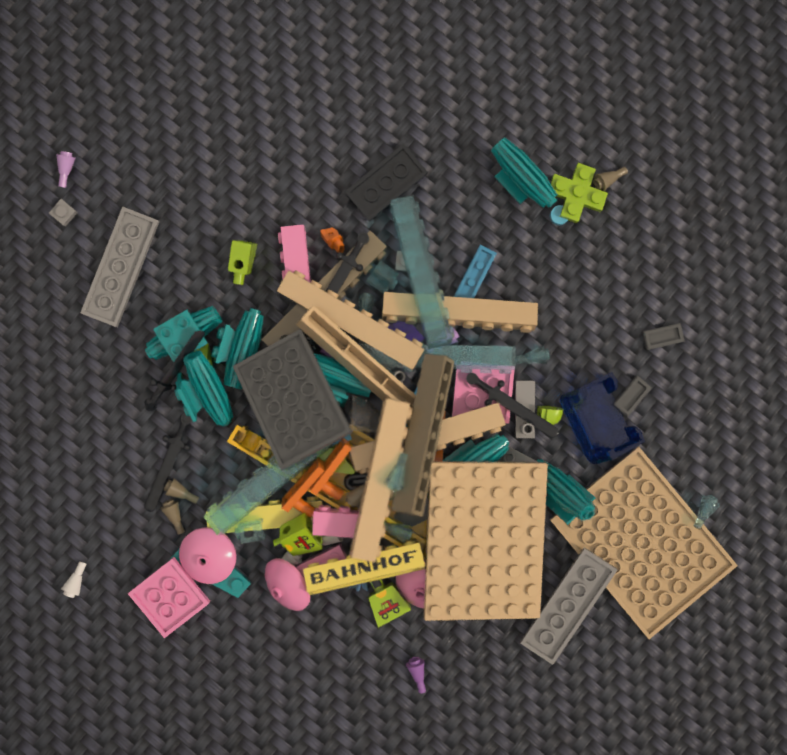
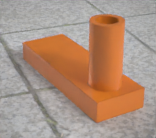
(331, 464)
(293, 496)

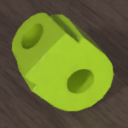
(550, 413)

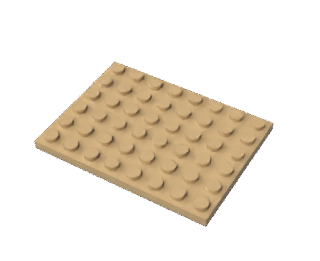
(485, 540)
(651, 542)

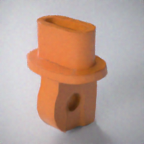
(333, 239)

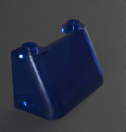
(597, 422)

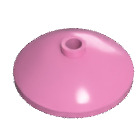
(214, 548)
(286, 584)
(412, 587)

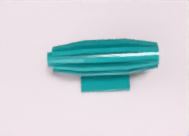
(521, 175)
(177, 331)
(238, 344)
(341, 379)
(203, 390)
(487, 451)
(567, 496)

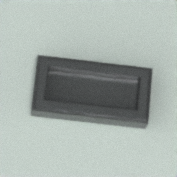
(663, 336)
(631, 396)

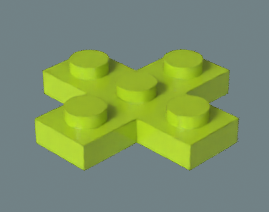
(578, 193)

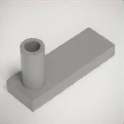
(526, 396)

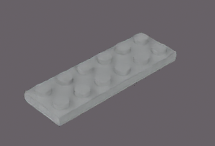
(120, 267)
(568, 605)

